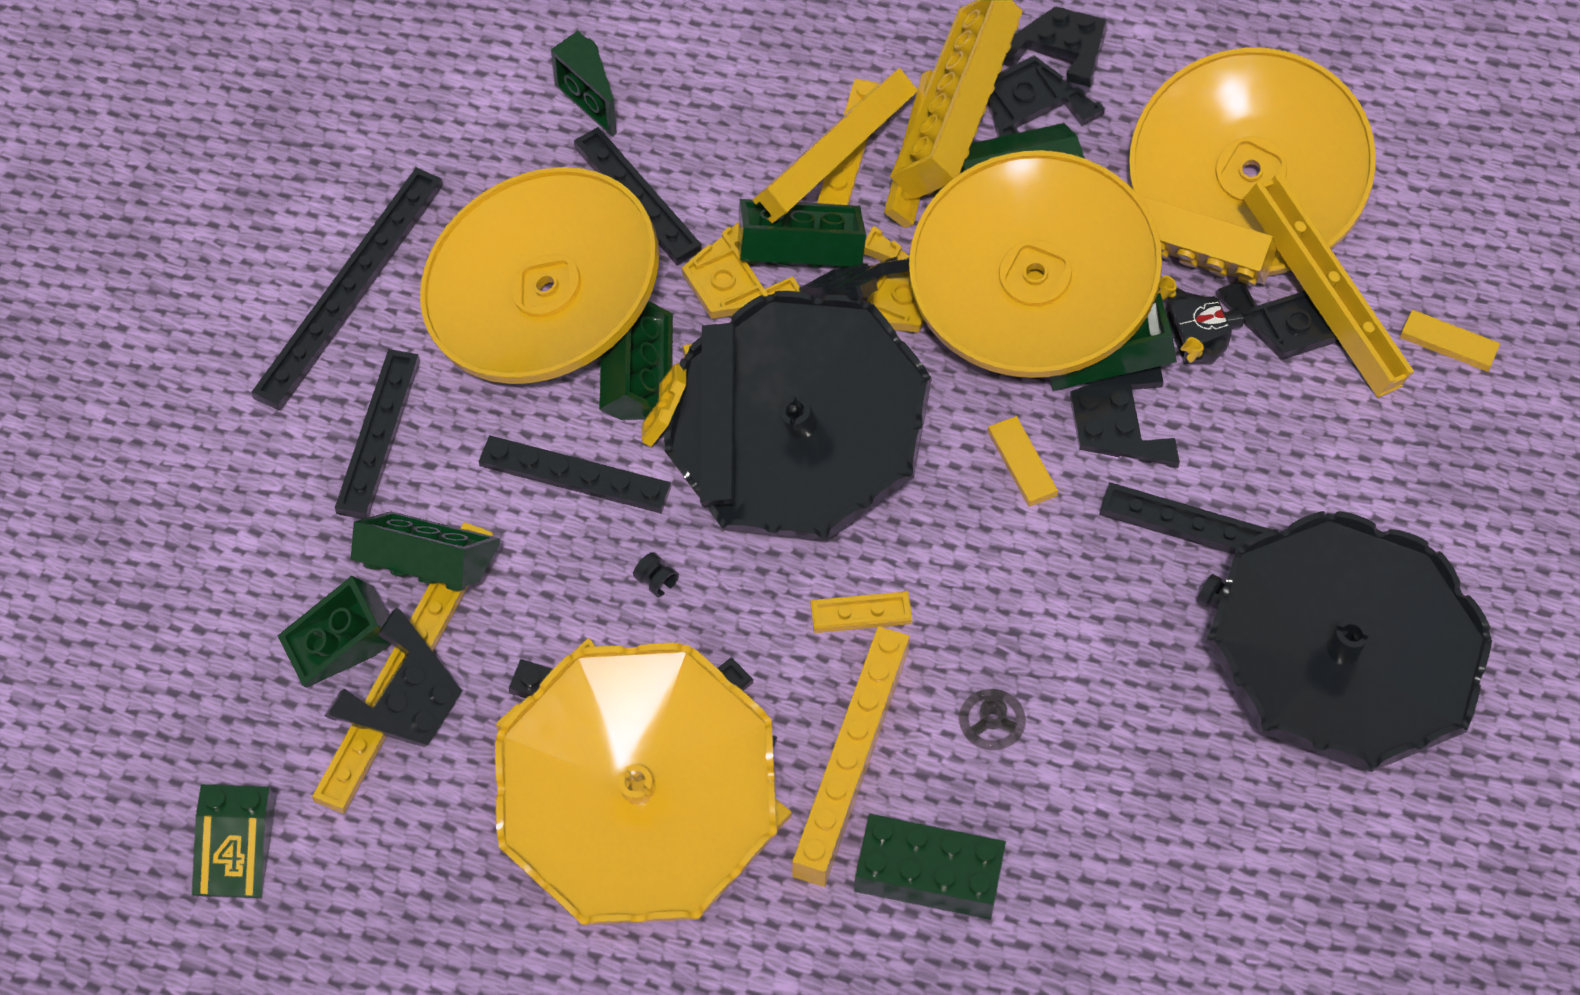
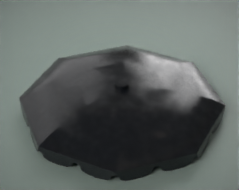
(821, 415)
(1350, 639)

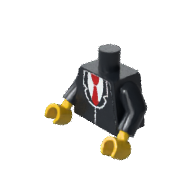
(1198, 323)

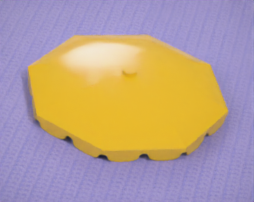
(635, 784)

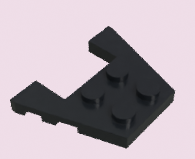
(1064, 35)
(1033, 90)
(855, 280)
(1285, 325)
(1109, 422)
(413, 698)

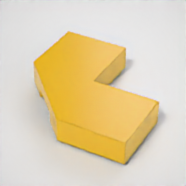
(669, 395)

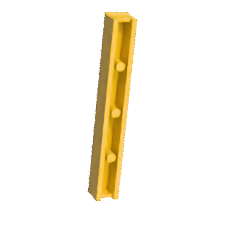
(835, 145)
(1329, 286)

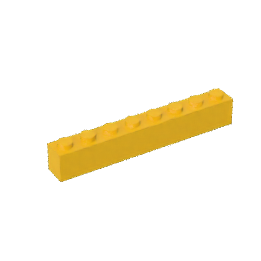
(850, 757)

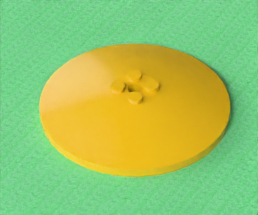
(1259, 112)
(1044, 215)
(510, 241)

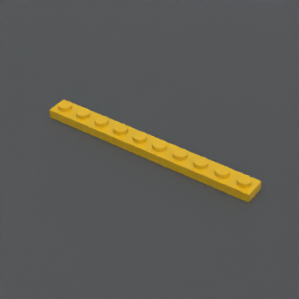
(362, 745)

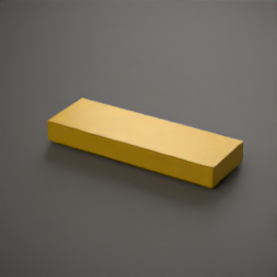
(1450, 340)
(1022, 461)
(861, 612)

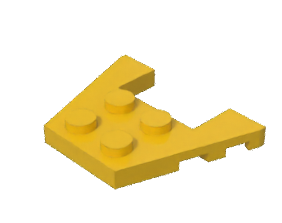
(725, 281)
(894, 290)

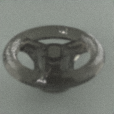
(995, 705)

